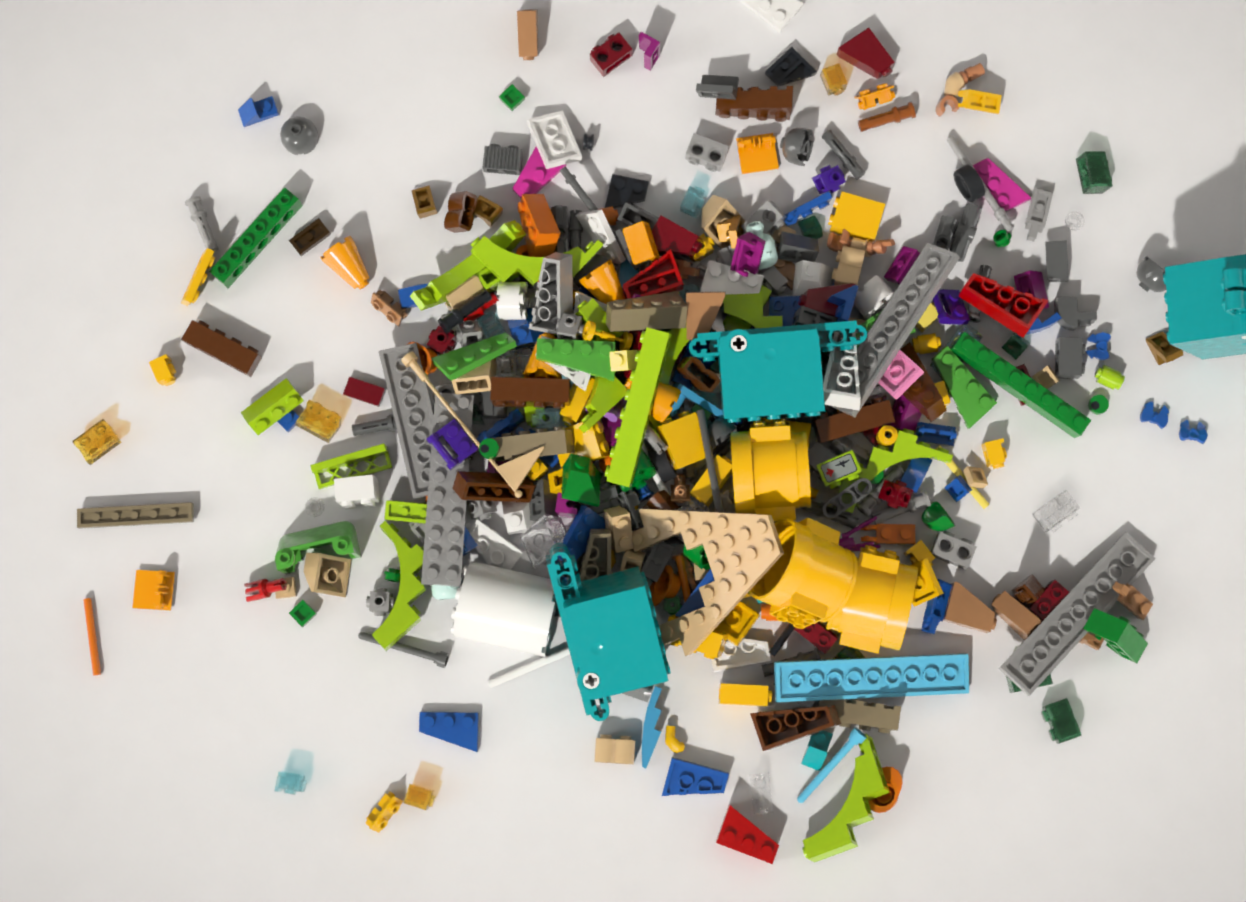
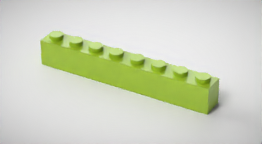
(638, 407)

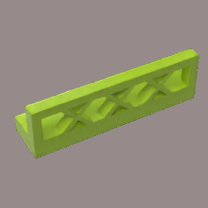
(351, 458)
(405, 511)

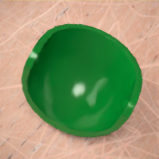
(937, 518)

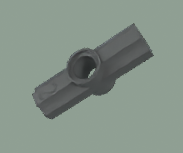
(561, 217)
(965, 230)
(945, 231)

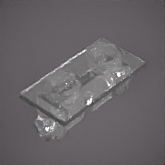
(761, 793)

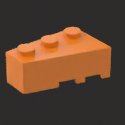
(538, 225)

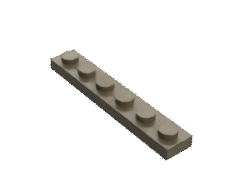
(135, 515)

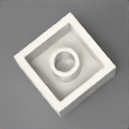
(357, 491)

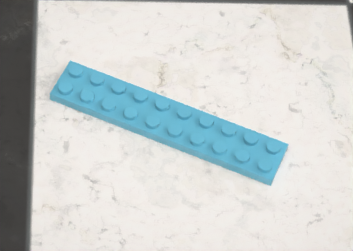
(871, 677)

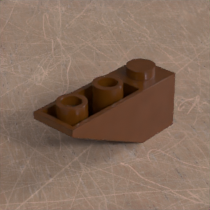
(1028, 590)

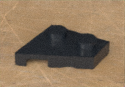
(790, 68)
(626, 189)

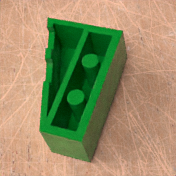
(1118, 634)

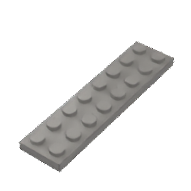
(411, 415)

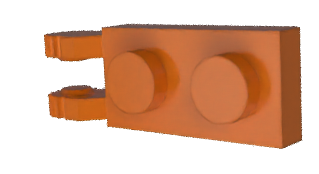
(891, 534)

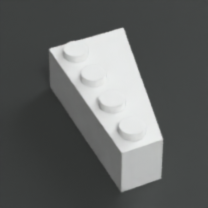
(842, 378)

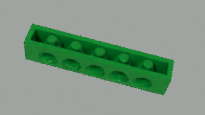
(256, 238)

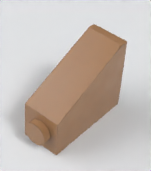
(527, 33)
(702, 311)
(968, 610)
(1015, 614)

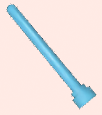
(855, 738)

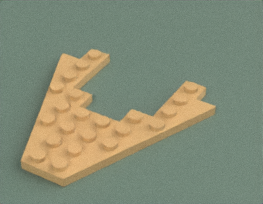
(738, 553)

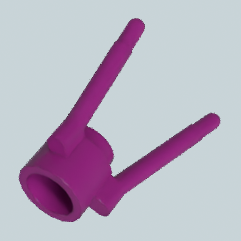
(849, 543)

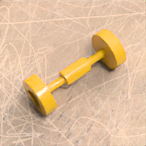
(589, 331)

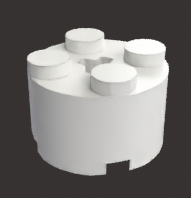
(873, 297)
(512, 300)

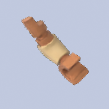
(954, 84)
(837, 242)

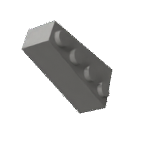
(554, 293)

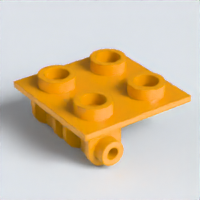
(757, 153)
(153, 590)

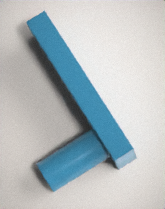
(694, 398)

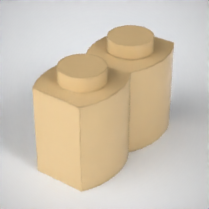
(849, 266)
(614, 750)

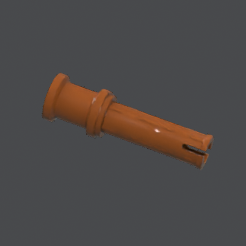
(895, 115)

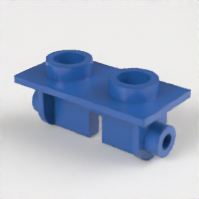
(936, 433)

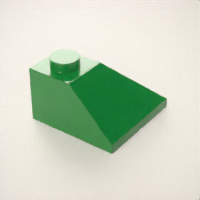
(581, 480)

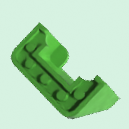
(340, 534)

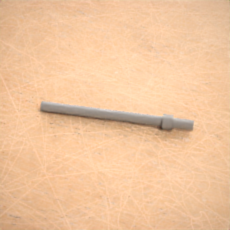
(1000, 213)

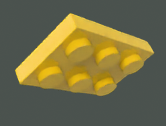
(198, 278)

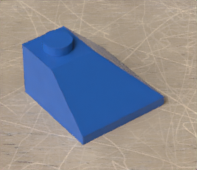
(521, 333)

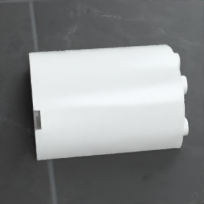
(504, 609)

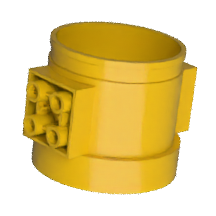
(770, 470)
(811, 576)
(878, 604)

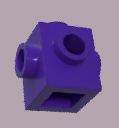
(829, 179)

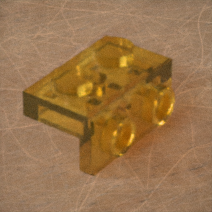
(319, 421)
(97, 441)

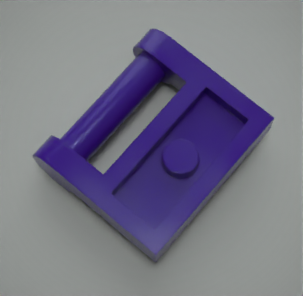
(953, 305)
(457, 440)

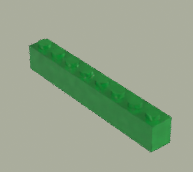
(1020, 385)

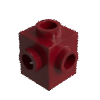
(439, 346)
(899, 495)

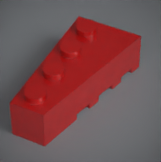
(1003, 303)

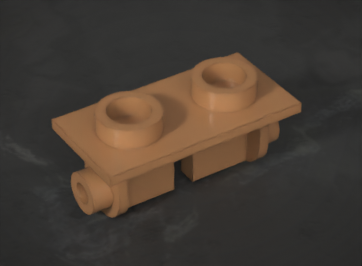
(382, 302)
(680, 491)

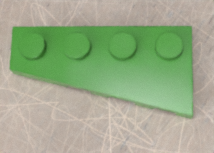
(579, 355)
(462, 360)
(963, 387)

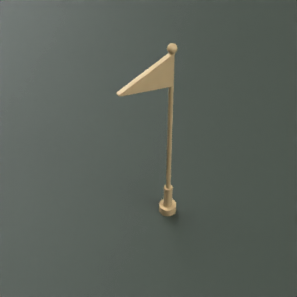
(512, 471)

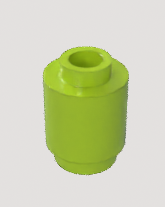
(1109, 377)

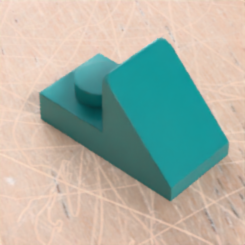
(817, 750)

